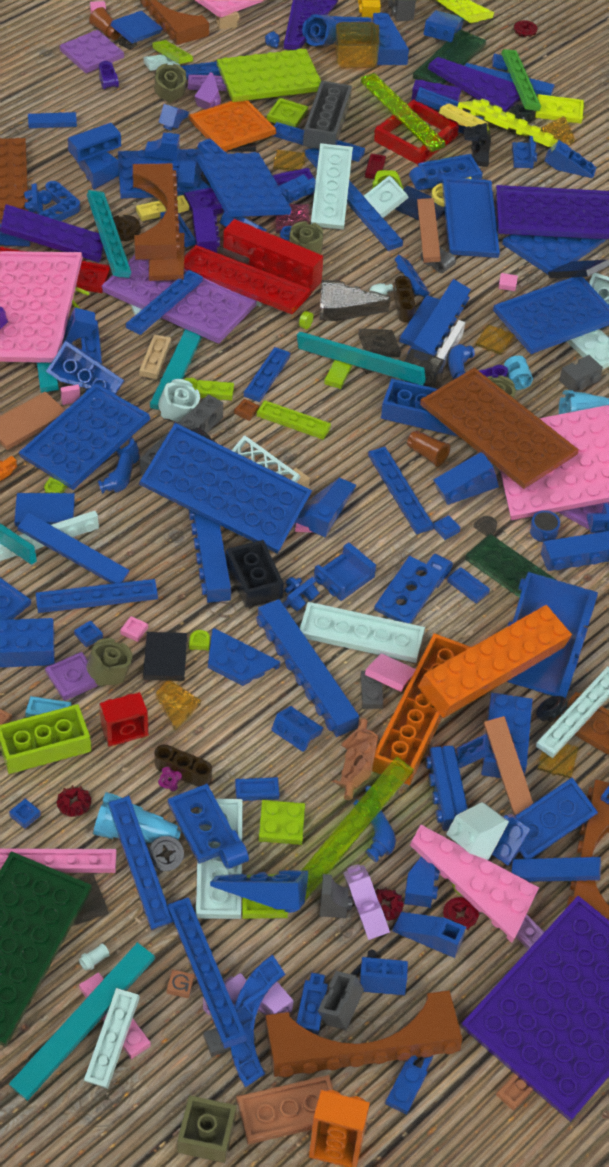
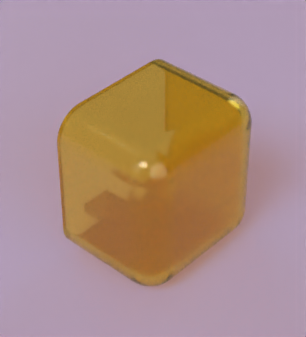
(357, 44)

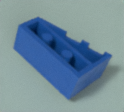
(100, 169)
(467, 479)

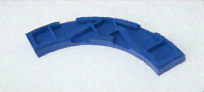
(246, 1006)

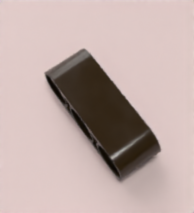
(404, 299)
(193, 765)

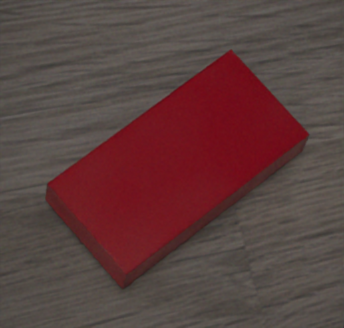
(375, 163)

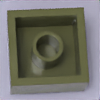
(206, 1129)

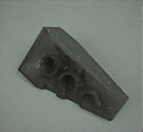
(347, 302)

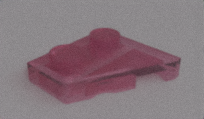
(299, 213)

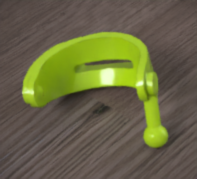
(382, 175)

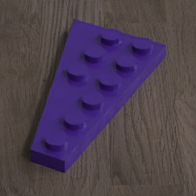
(299, 13)
(477, 83)

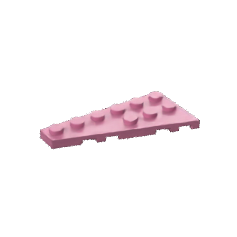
(484, 884)

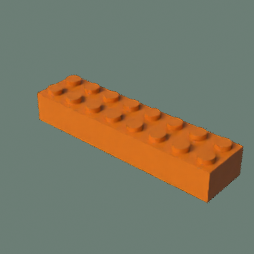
(494, 661)
(415, 717)

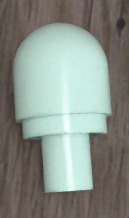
(382, 288)

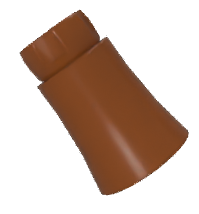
(102, 20)
(429, 447)

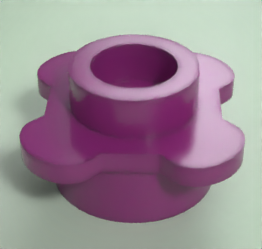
(164, 782)

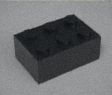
(254, 573)

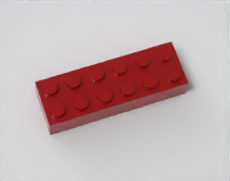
(274, 254)

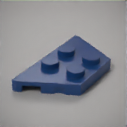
(237, 660)

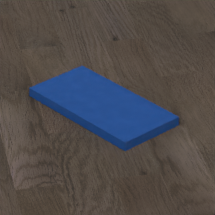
(470, 217)

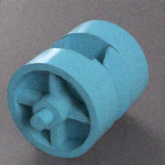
(519, 372)

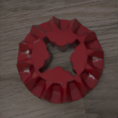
(525, 28)
(78, 807)
(396, 903)
(458, 905)

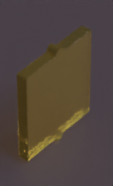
(289, 160)
(494, 339)
(561, 764)

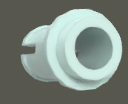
(90, 959)

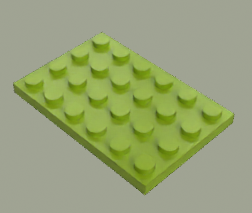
(269, 75)

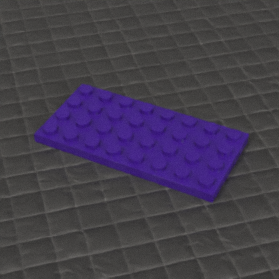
(552, 212)

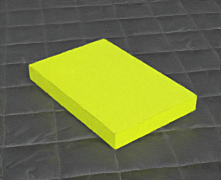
(557, 107)

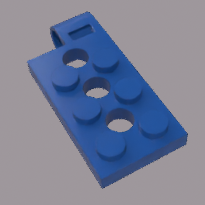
(422, 180)
(436, 569)
(231, 849)

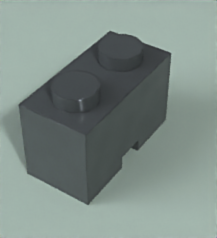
(582, 374)
(341, 1000)

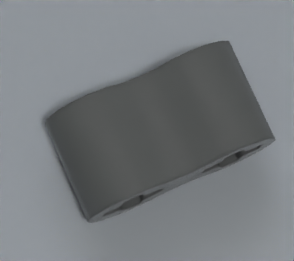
(447, 261)

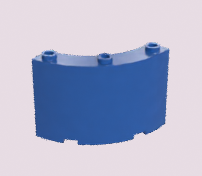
(574, 609)

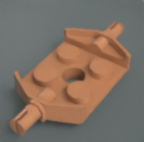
(358, 758)

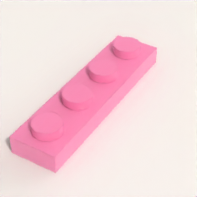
(135, 1040)

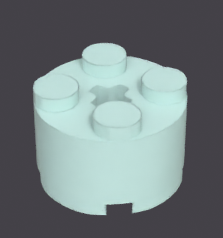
(178, 400)

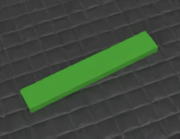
(521, 80)

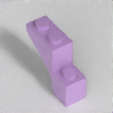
(366, 901)
(274, 1001)

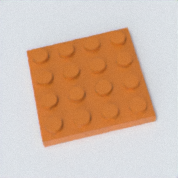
(232, 124)

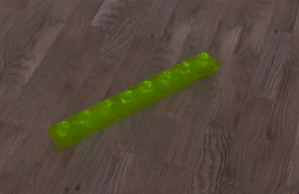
(403, 112)
(356, 823)

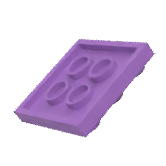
(91, 50)

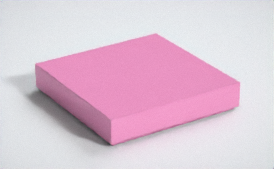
(390, 672)

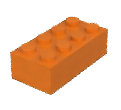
(338, 1128)

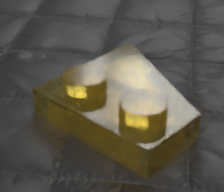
(560, 130)
(176, 703)

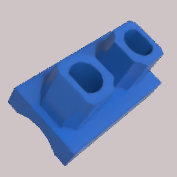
(36, 199)
(294, 599)

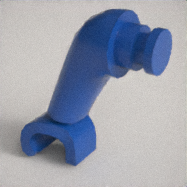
(457, 357)
(120, 477)
(384, 837)

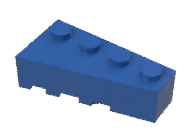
(391, 46)

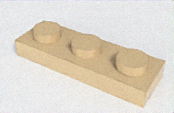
(155, 356)

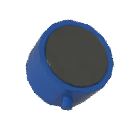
(544, 526)

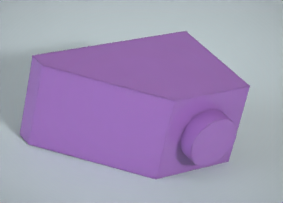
(208, 93)

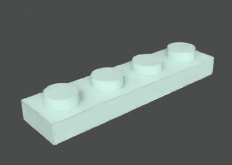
(112, 1038)

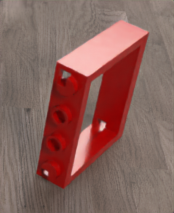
(448, 132)

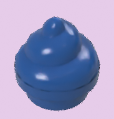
(272, 39)

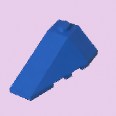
(78, 368)
(324, 508)
(279, 891)

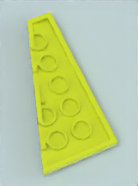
(468, 10)
(507, 120)

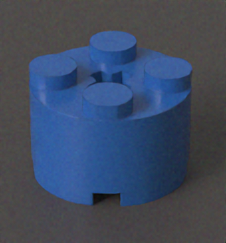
(319, 30)

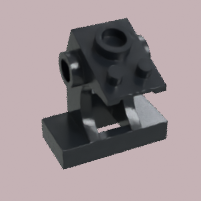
(481, 142)

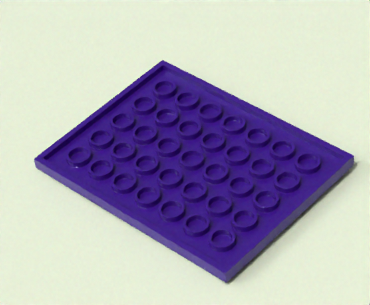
(553, 1011)

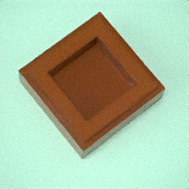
(246, 409)

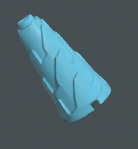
(580, 401)
(150, 824)

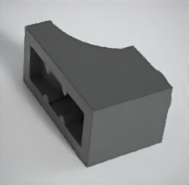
(334, 899)

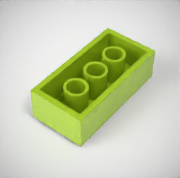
(44, 739)

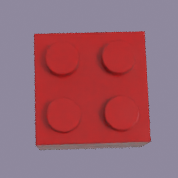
(124, 719)

